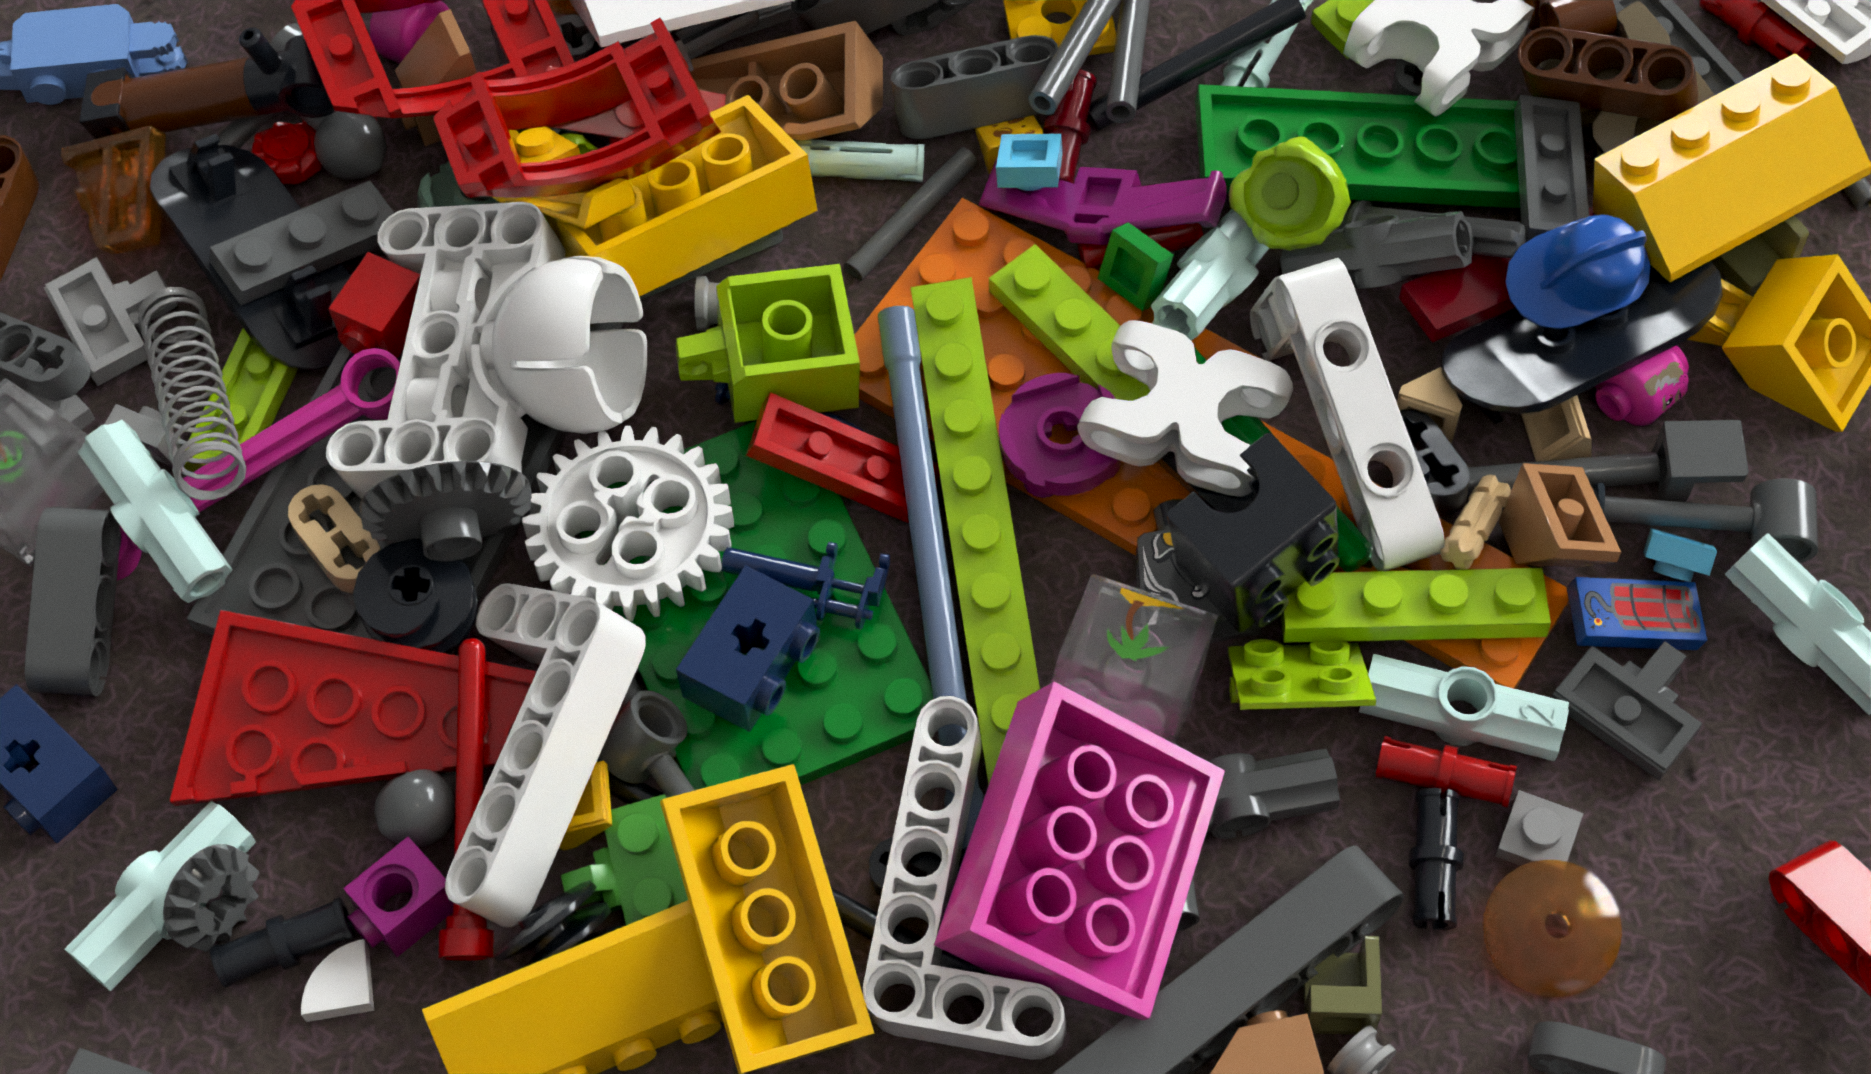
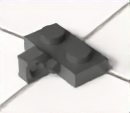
(1631, 706)

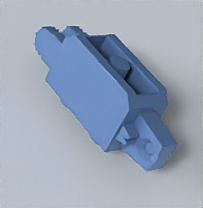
(60, 47)

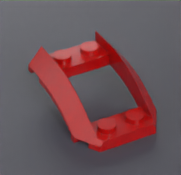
(647, 72)
(358, 80)

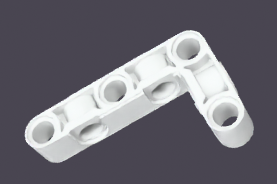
(1353, 407)

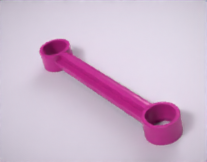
(288, 437)

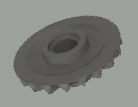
(447, 506)

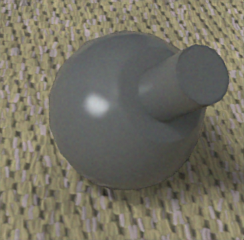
(348, 144)
(417, 807)

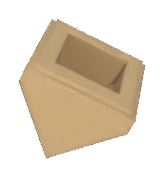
(1433, 397)
(1559, 432)

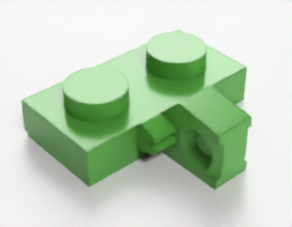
(637, 867)

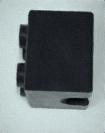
(1266, 551)

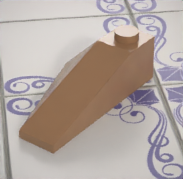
(805, 81)

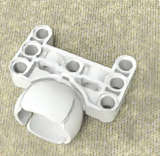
(494, 339)

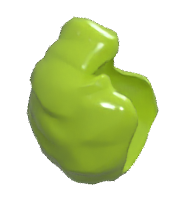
(1291, 195)

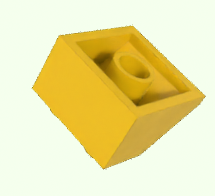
(1807, 339)

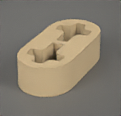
(326, 546)

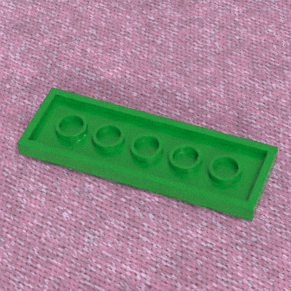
(1378, 141)

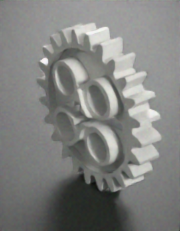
(677, 541)

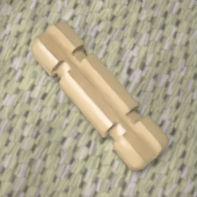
(1475, 522)

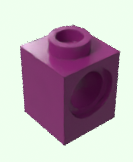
(398, 871)

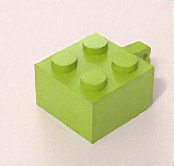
(780, 337)

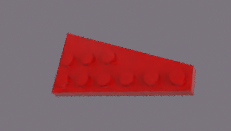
(325, 710)

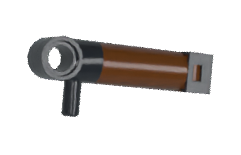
(208, 93)

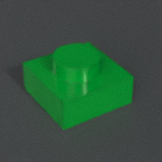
(1135, 266)

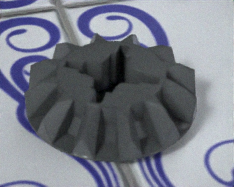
(202, 879)

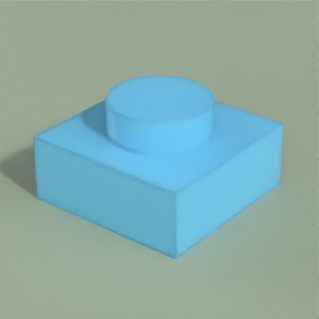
(1029, 161)
(1678, 555)

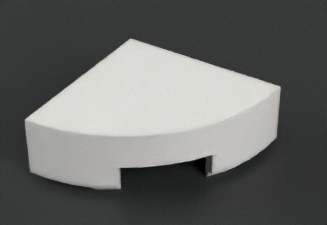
(340, 984)

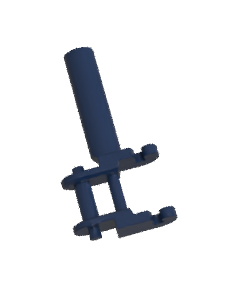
(816, 579)

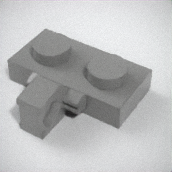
(105, 316)

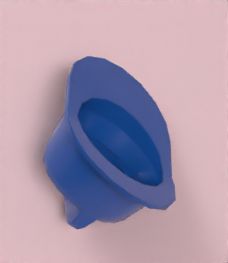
(1578, 272)

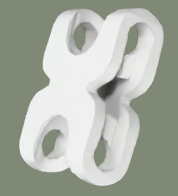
(1440, 39)
(1184, 407)

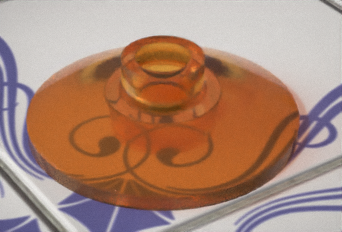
(1518, 936)

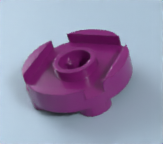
(1024, 434)

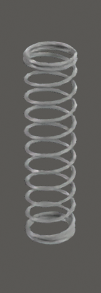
(180, 456)

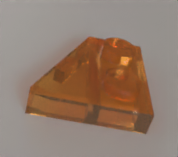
(117, 187)

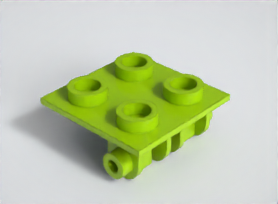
(1298, 675)

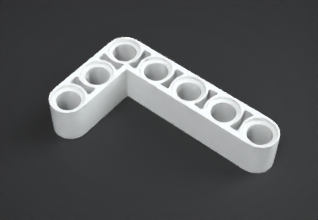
(548, 757)
(928, 897)

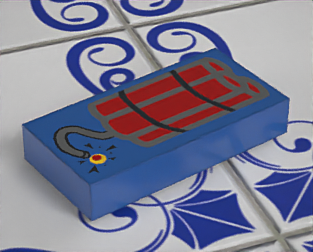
(1636, 613)

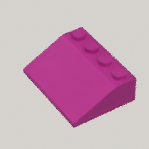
(1081, 854)

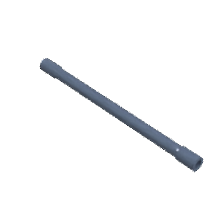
(903, 362)

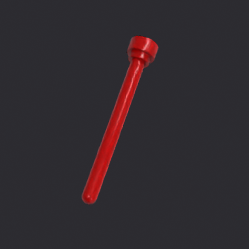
(467, 932)

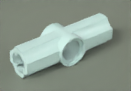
(1210, 276)
(154, 511)
(1808, 616)
(1504, 715)
(134, 918)

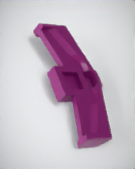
(1107, 199)

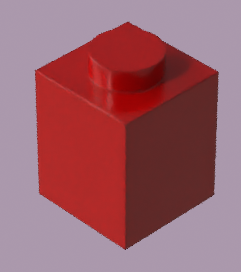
(375, 306)

